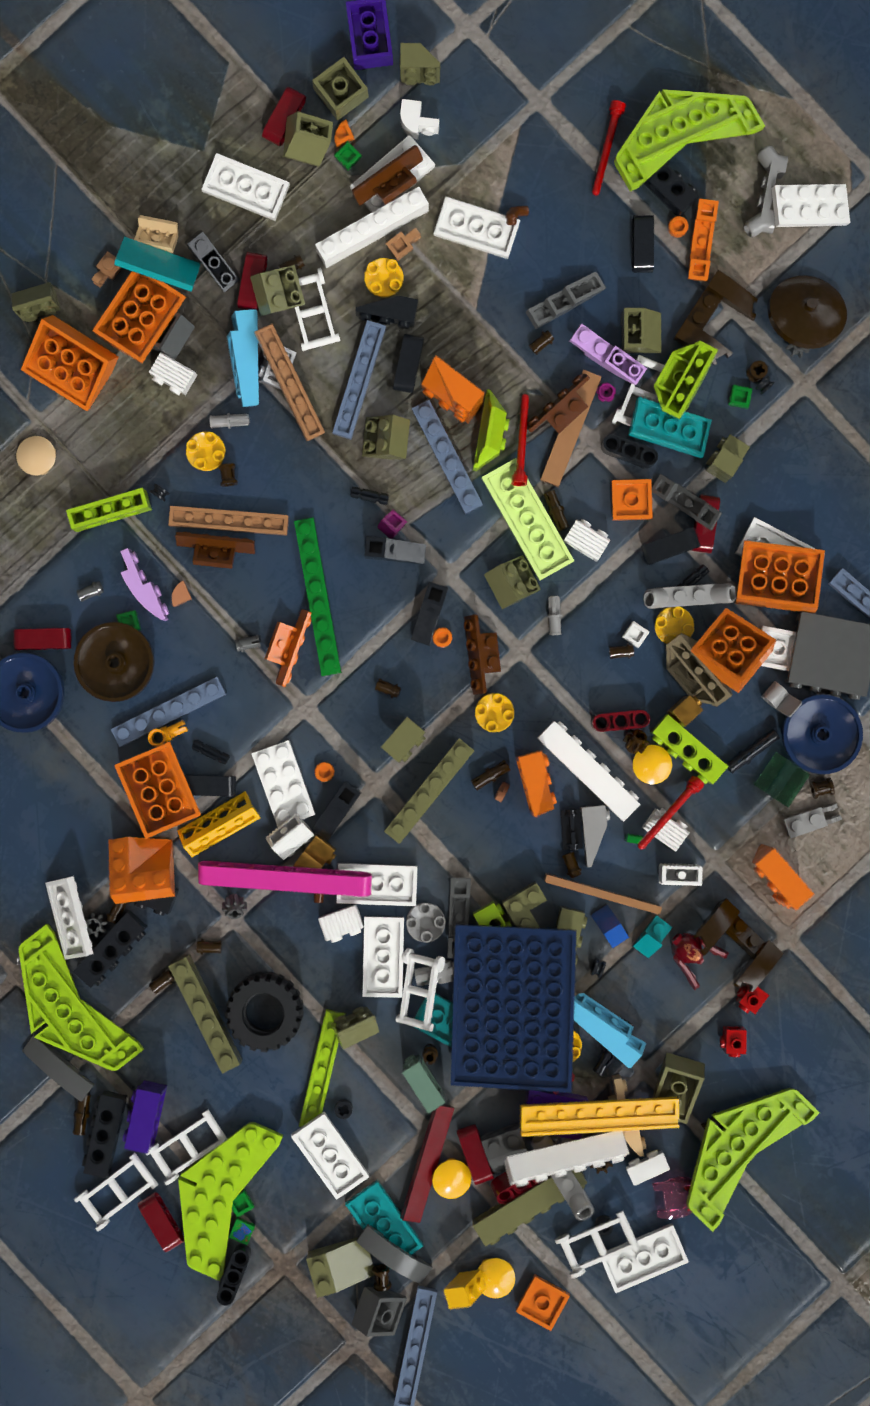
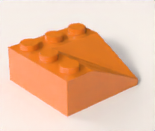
(452, 391)
(733, 649)
(536, 782)
(140, 869)
(782, 880)

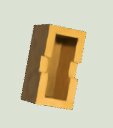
(685, 710)

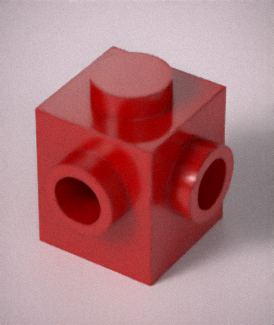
(749, 1000)
(733, 1040)

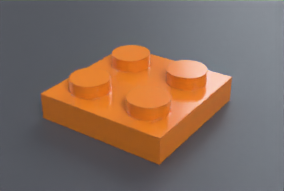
(631, 499)
(542, 1302)

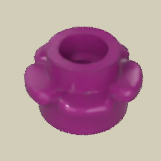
(606, 387)

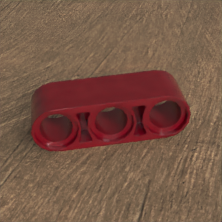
(289, 103)
(253, 265)
(706, 536)
(42, 639)
(629, 716)
(475, 1154)
(505, 1192)
(161, 1222)

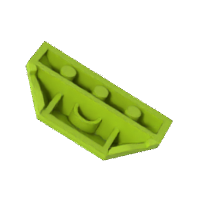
(683, 377)
(491, 431)

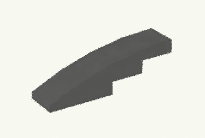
(565, 300)
(58, 1068)

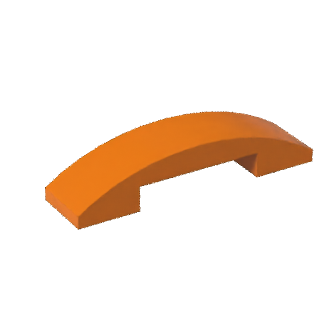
(702, 240)

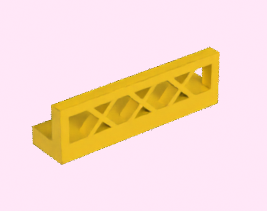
(219, 827)

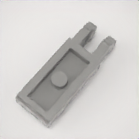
(809, 821)

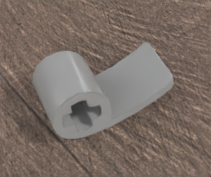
(780, 699)

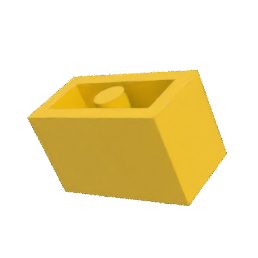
(465, 1289)

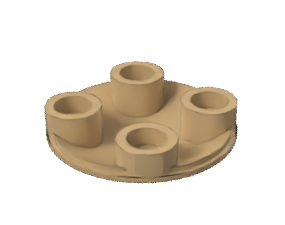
(36, 455)

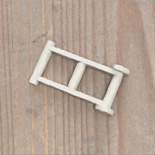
(317, 277)
(619, 414)
(437, 966)
(170, 1175)
(84, 1196)
(578, 1270)

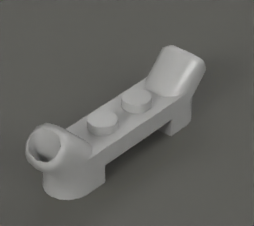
(775, 166)
(689, 595)
(568, 1184)

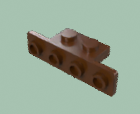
(390, 179)
(563, 409)
(214, 550)
(482, 653)

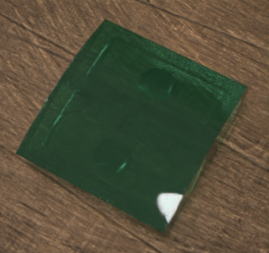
(782, 780)

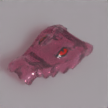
(675, 1197)

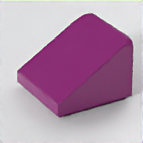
(391, 524)

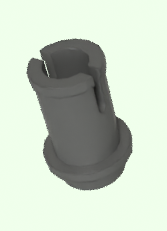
(90, 591)
(247, 643)

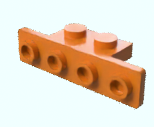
(285, 646)

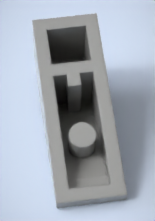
(594, 824)

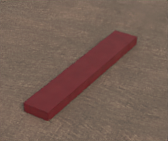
(427, 1163)

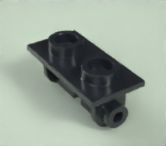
(571, 829)

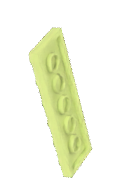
(528, 521)

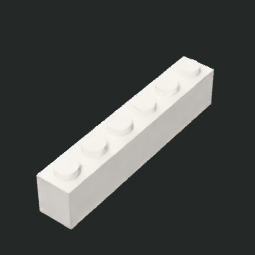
(372, 227)
(588, 771)
(566, 1157)

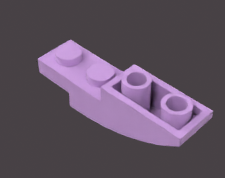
(607, 356)
(146, 593)

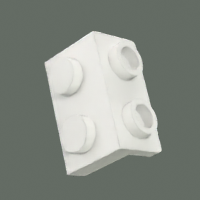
(647, 1168)

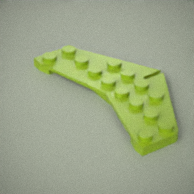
(682, 119)
(70, 1020)
(728, 1151)
(219, 1180)

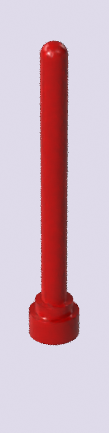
(616, 110)
(519, 477)
(693, 786)

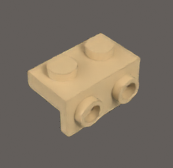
(157, 233)

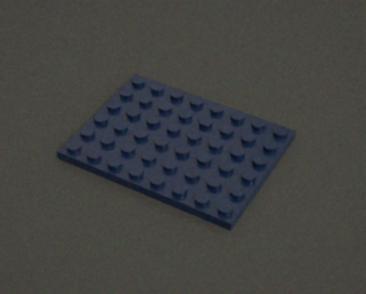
(513, 1007)

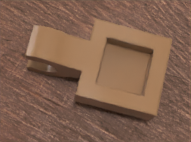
(401, 245)
(106, 269)

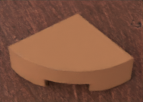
(180, 594)
(502, 791)

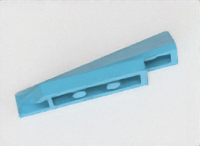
(244, 356)
(608, 1029)

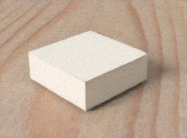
(635, 634)

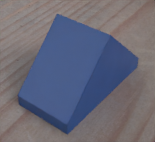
(609, 926)

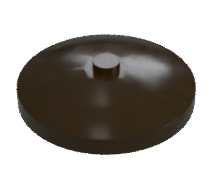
(807, 312)
(114, 662)

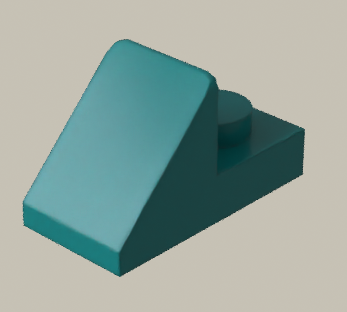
(652, 936)

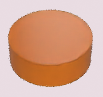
(678, 226)
(442, 637)
(324, 771)

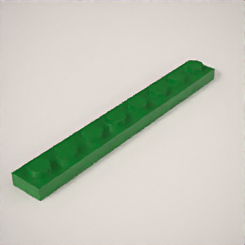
(317, 597)

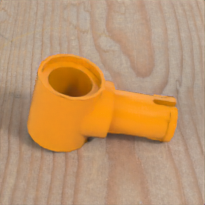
(167, 732)

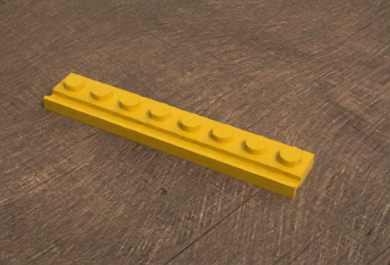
(599, 1116)

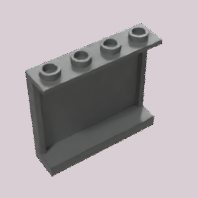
(831, 656)

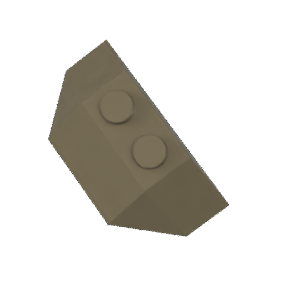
(693, 674)

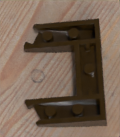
(719, 289)
(763, 954)

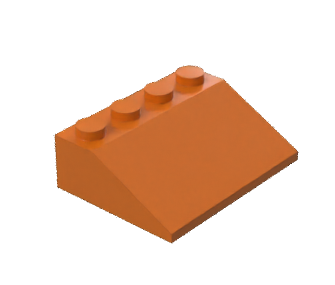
(138, 315)
(69, 362)
(780, 577)
(157, 790)

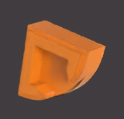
(343, 134)

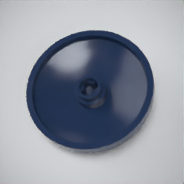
(29, 692)
(822, 734)

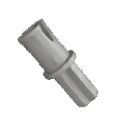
(229, 420)
(554, 615)

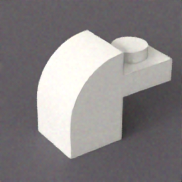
(413, 122)

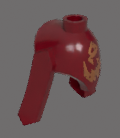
(687, 950)

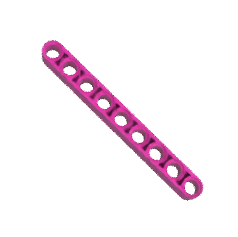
(285, 878)

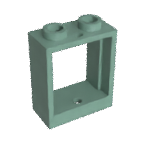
(423, 1083)

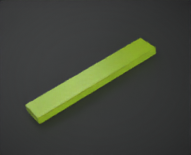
(321, 1069)

